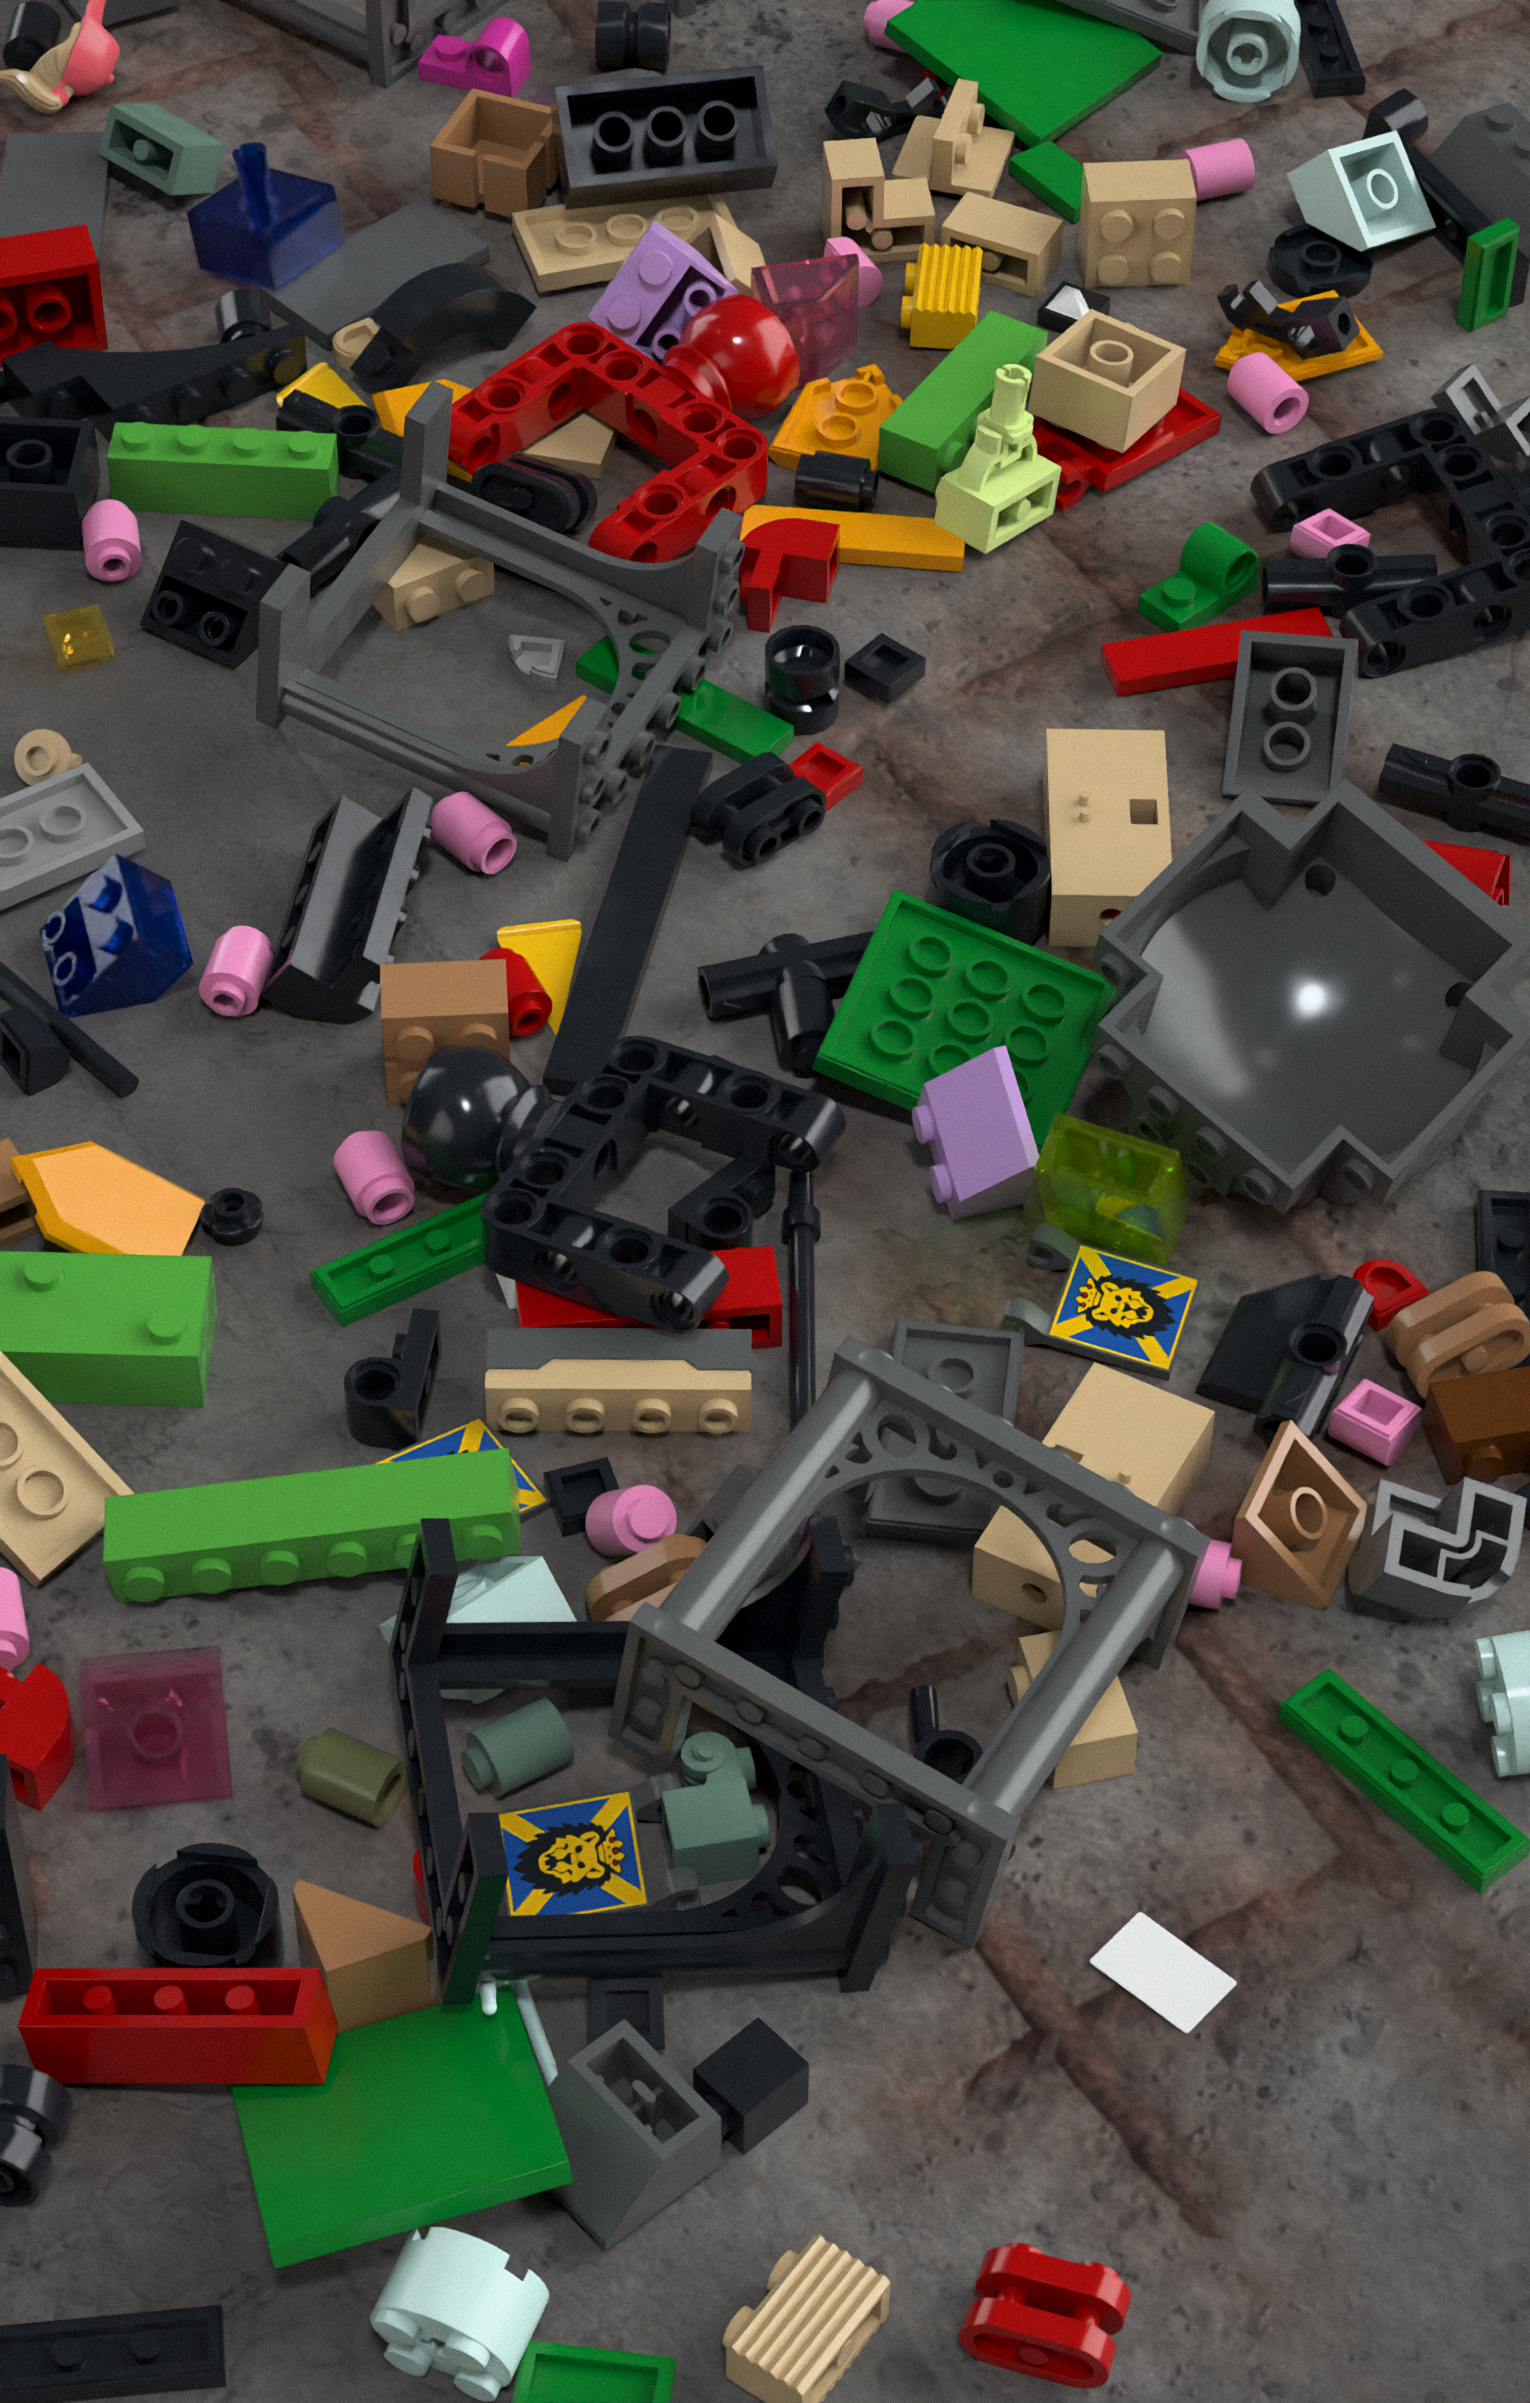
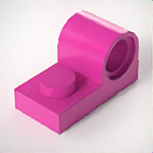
(493, 63)

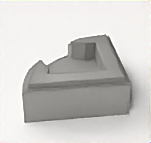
(538, 660)

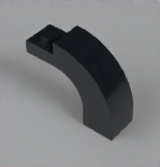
(433, 310)

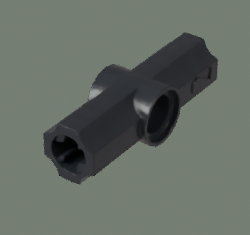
(361, 442)
(342, 528)
(1342, 579)
(1463, 789)
(751, 980)
(1315, 1358)

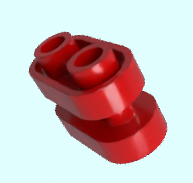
(1046, 2316)

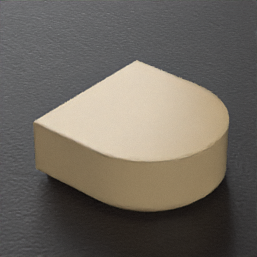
(351, 341)

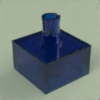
(265, 222)

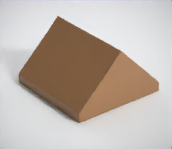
(1297, 1523)
(367, 1956)

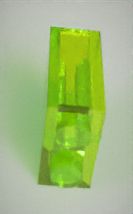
(1112, 1188)

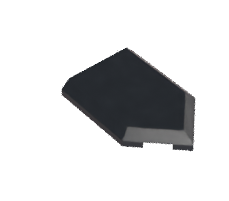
(1257, 1344)

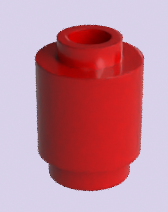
(527, 998)

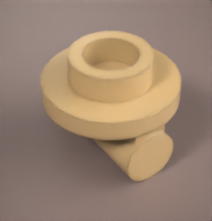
(43, 755)

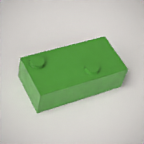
(109, 1326)

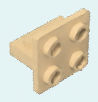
(957, 149)

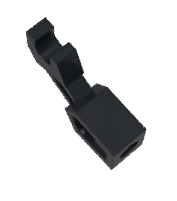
(867, 112)
(1311, 330)

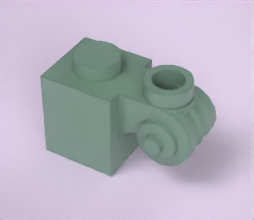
(712, 1817)

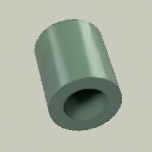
(517, 1748)

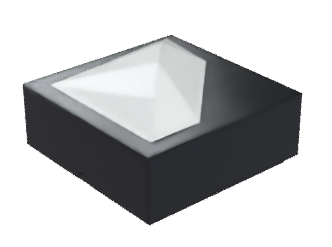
(1068, 305)

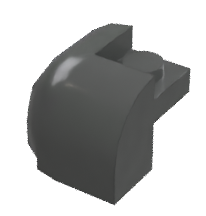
(1435, 1552)

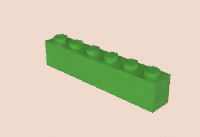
(307, 1525)

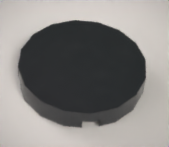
(1313, 263)

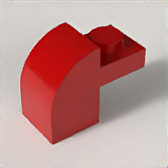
(787, 560)
(36, 1734)

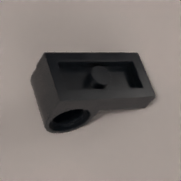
(723, 1207)
(392, 1395)

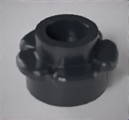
(232, 1216)

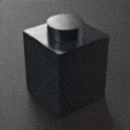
(753, 2084)

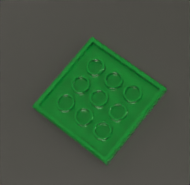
(1033, 59)
(950, 990)
(405, 2131)

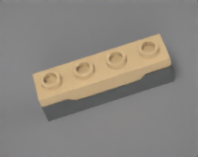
(618, 1380)

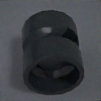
(631, 35)
(802, 678)
(31, 2122)

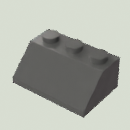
(1491, 165)

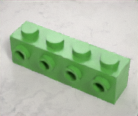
(940, 417)
(222, 470)

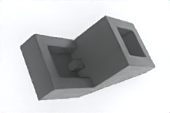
(1497, 428)

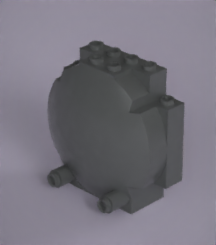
(1309, 1002)

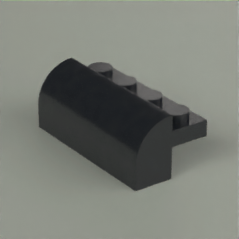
(347, 910)

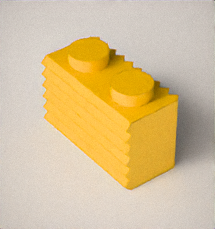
(944, 295)

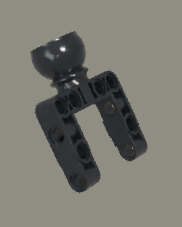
(1483, 504)
(484, 1125)

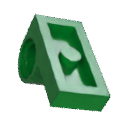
(1212, 577)

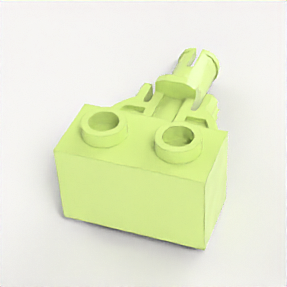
(1002, 478)

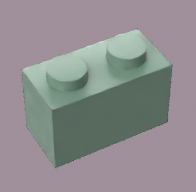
(162, 149)

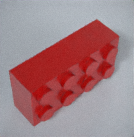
(50, 291)

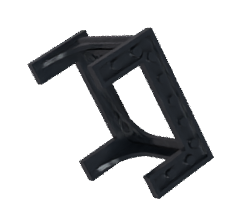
(467, 1871)

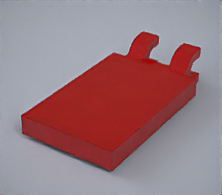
(1089, 463)

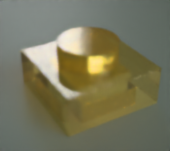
(78, 637)

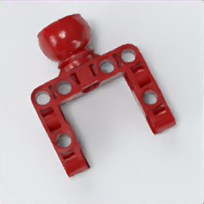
(689, 412)

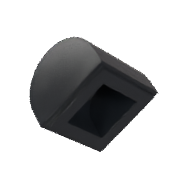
(1398, 112)
(31, 1050)

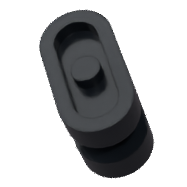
(537, 491)
(758, 809)

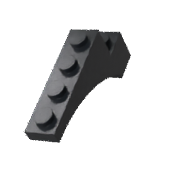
(151, 386)

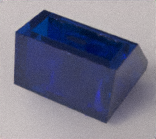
(115, 941)

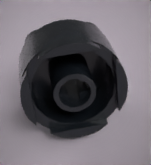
(993, 877)
(208, 1912)

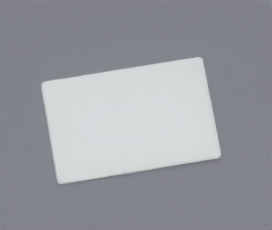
(1163, 1972)

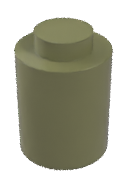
(352, 1776)

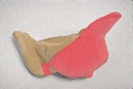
(71, 68)

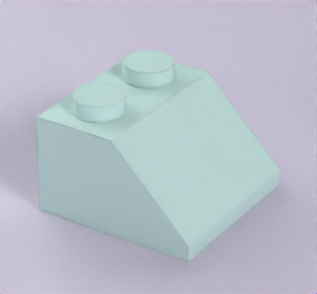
(1363, 193)
(501, 1592)

